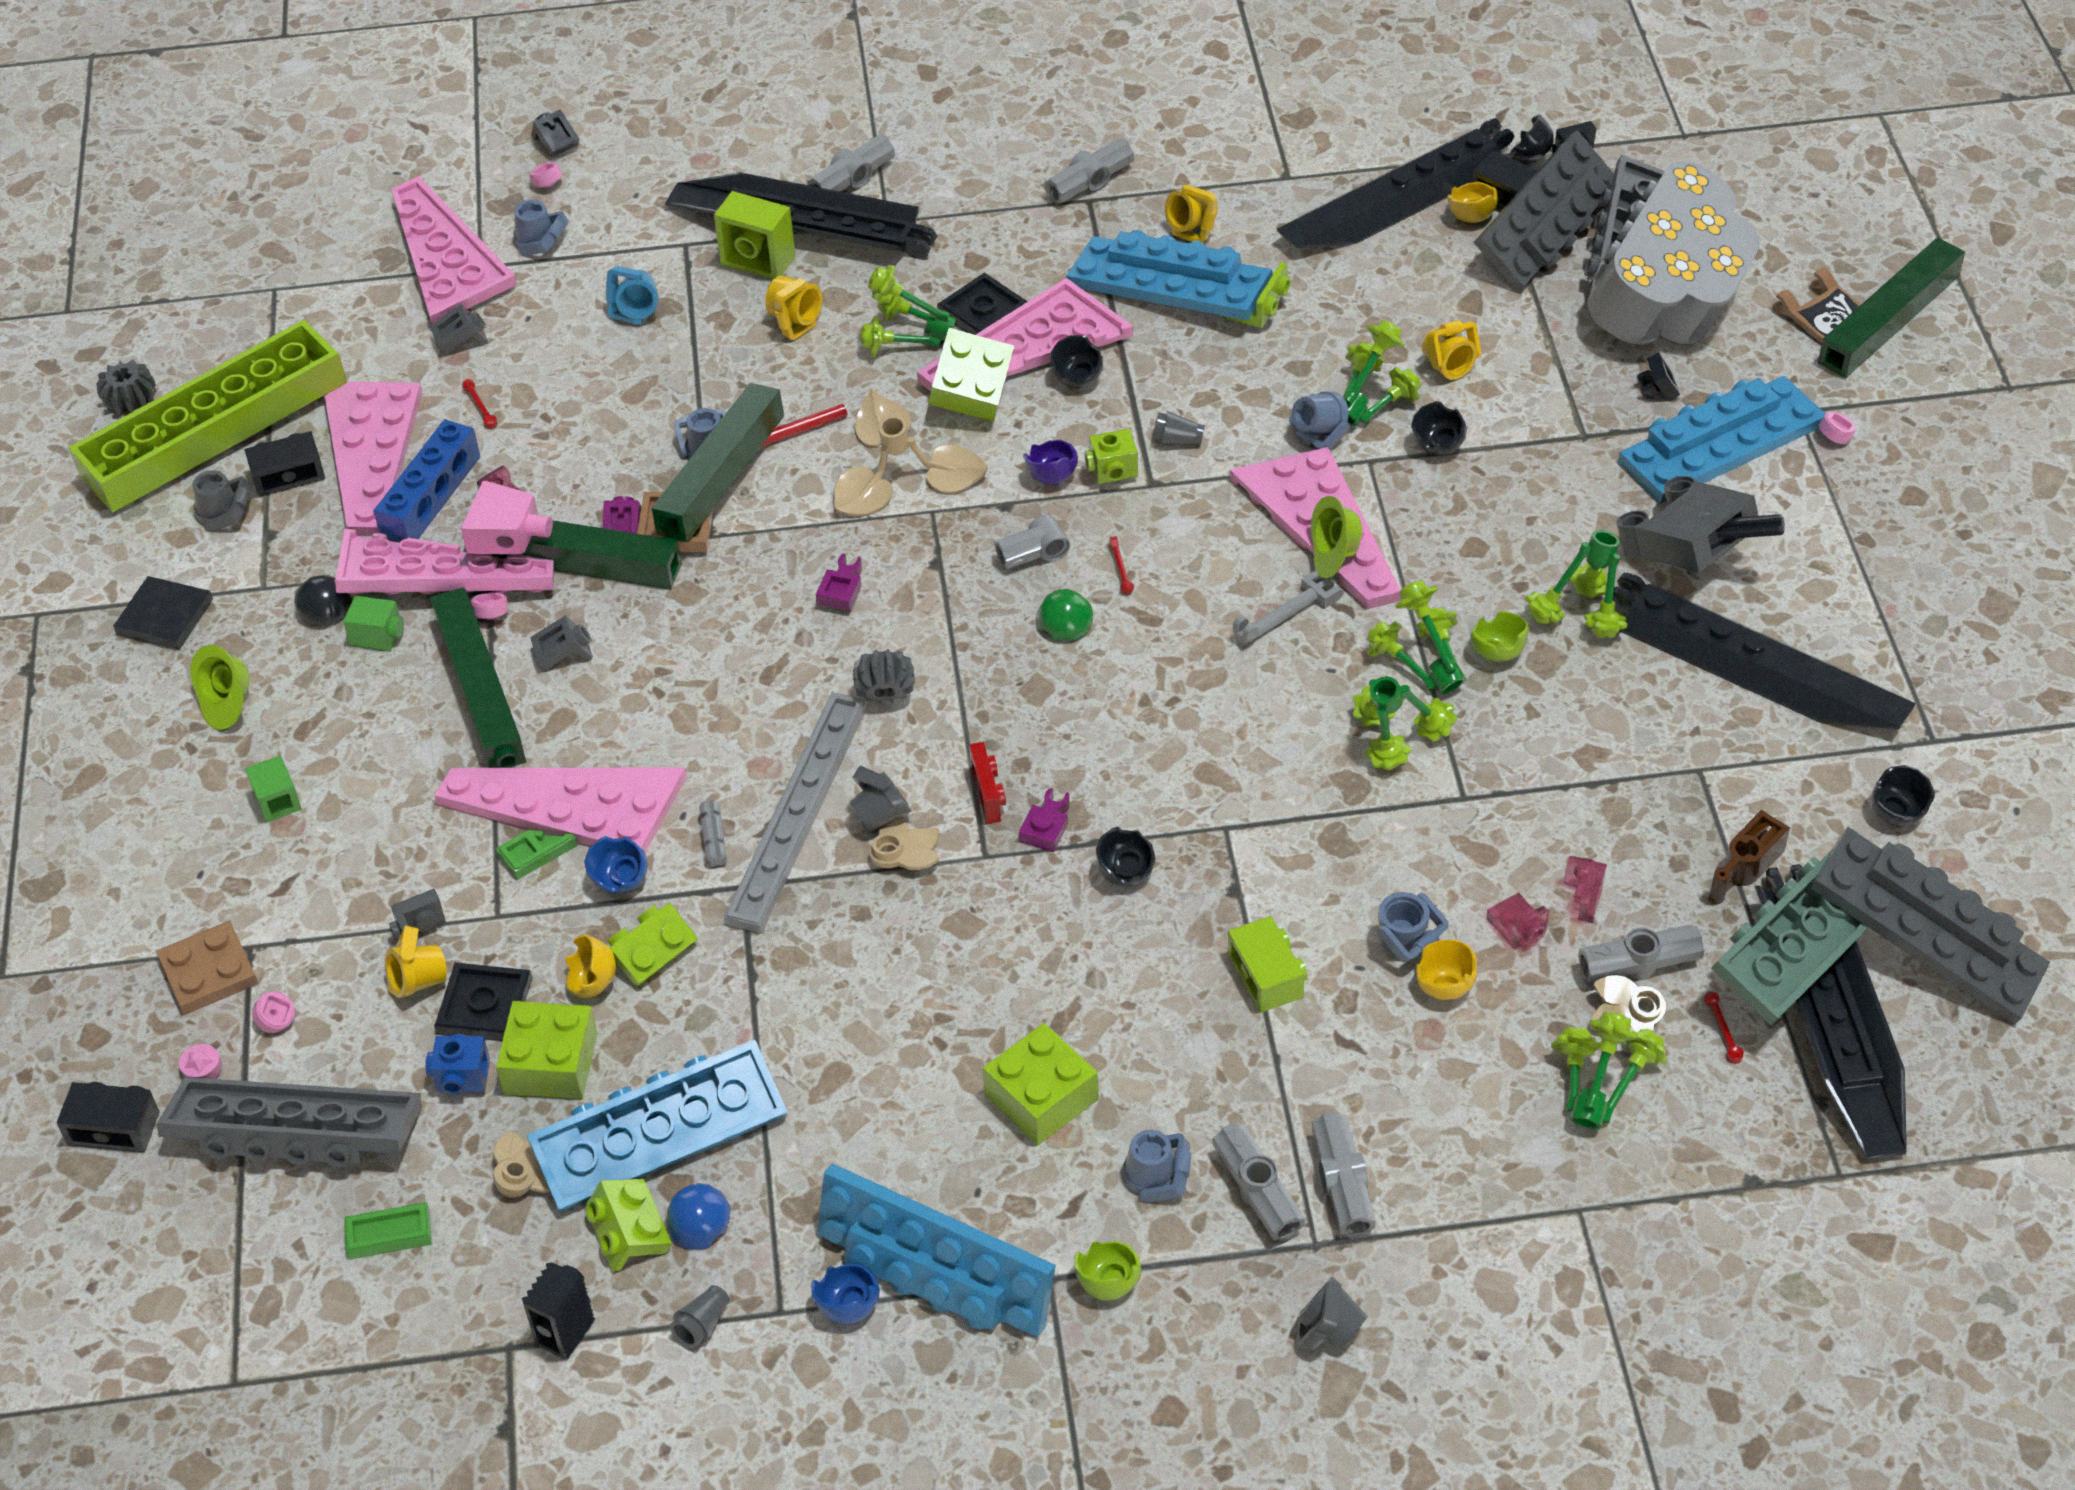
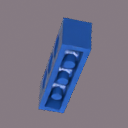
(427, 482)

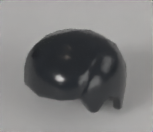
(1535, 142)
(1076, 361)
(1439, 428)
(318, 601)
(1902, 796)
(1125, 857)

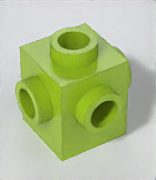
(1112, 456)

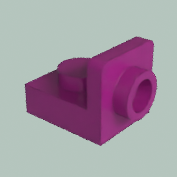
(621, 514)

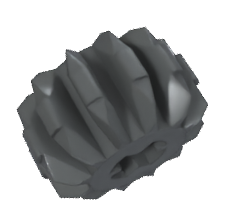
(126, 387)
(883, 676)

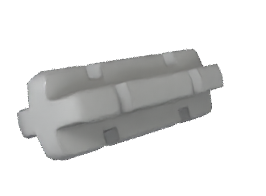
(713, 833)

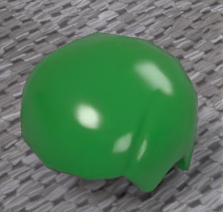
(1065, 615)

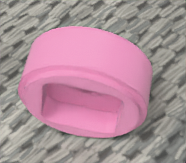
(545, 174)
(1837, 427)
(489, 605)
(273, 1012)
(200, 1062)

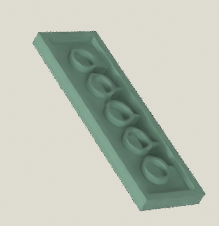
(1787, 946)

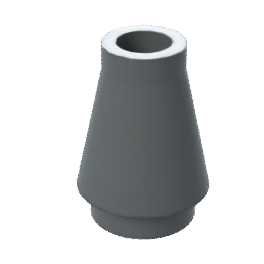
(1177, 430)
(698, 1318)

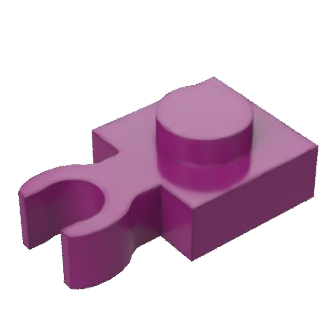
(842, 586)
(1046, 824)

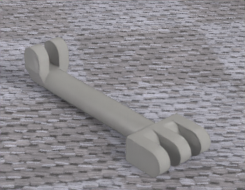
(1314, 589)

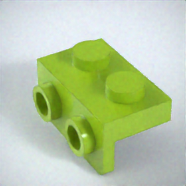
(1268, 300)
(652, 943)
(626, 1221)

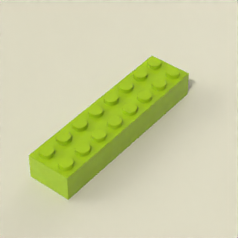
(207, 415)

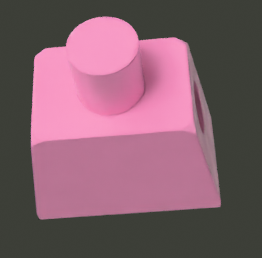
(503, 521)

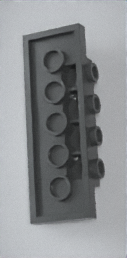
(1628, 186)
(1547, 212)
(1933, 921)
(289, 1120)

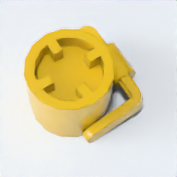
(793, 302)

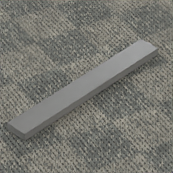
(795, 814)

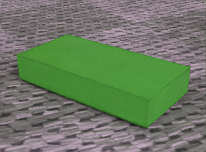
(388, 1230)

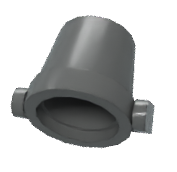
(219, 501)
(879, 800)
(1328, 1316)

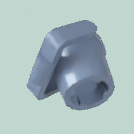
(535, 228)
(1321, 414)
(699, 426)
(1403, 922)
(1153, 1170)

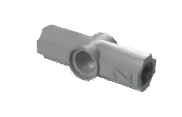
(854, 167)
(1089, 171)
(1641, 953)
(1343, 1175)
(1268, 1199)

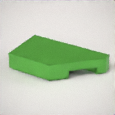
(533, 850)

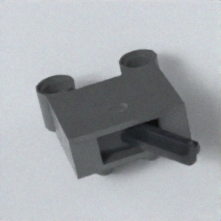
(1695, 525)

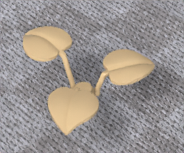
(887, 424)

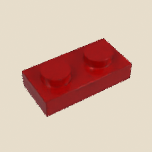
(984, 771)

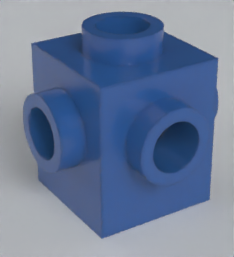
(458, 1064)

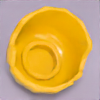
(1473, 202)
(590, 967)
(1447, 969)

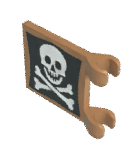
(1821, 313)

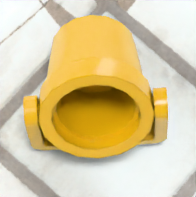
(1191, 209)
(1452, 353)
(412, 966)

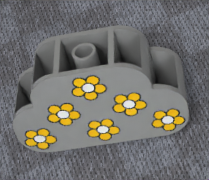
(1674, 260)

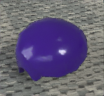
(1051, 461)

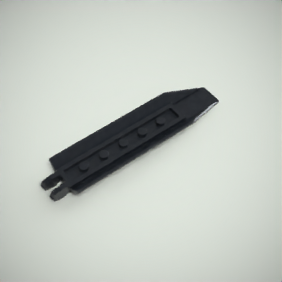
(1397, 192)
(816, 210)
(1754, 659)
(1853, 1046)

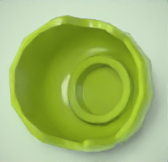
(1500, 638)
(1107, 1269)

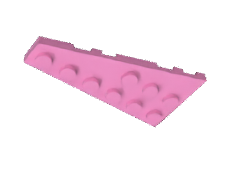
(446, 253)
(1044, 322)
(370, 441)
(1290, 492)
(432, 567)
(568, 800)

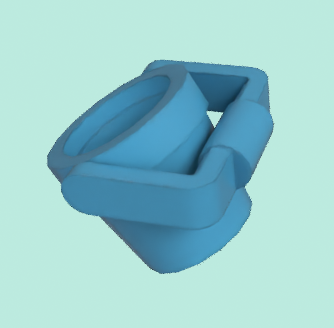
(634, 297)

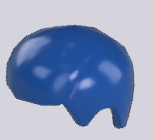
(616, 865)
(697, 1216)
(846, 1293)

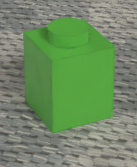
(373, 623)
(273, 788)

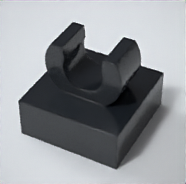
(1658, 379)

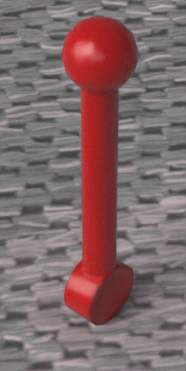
(490, 421)
(1126, 586)
(1734, 1053)

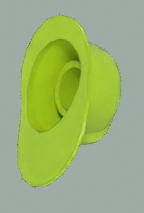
(1335, 535)
(219, 685)

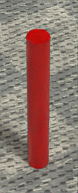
(806, 423)

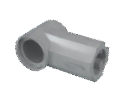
(1041, 539)

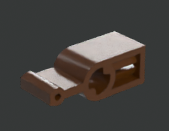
(1750, 854)

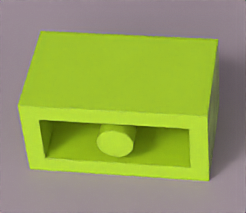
(1266, 963)

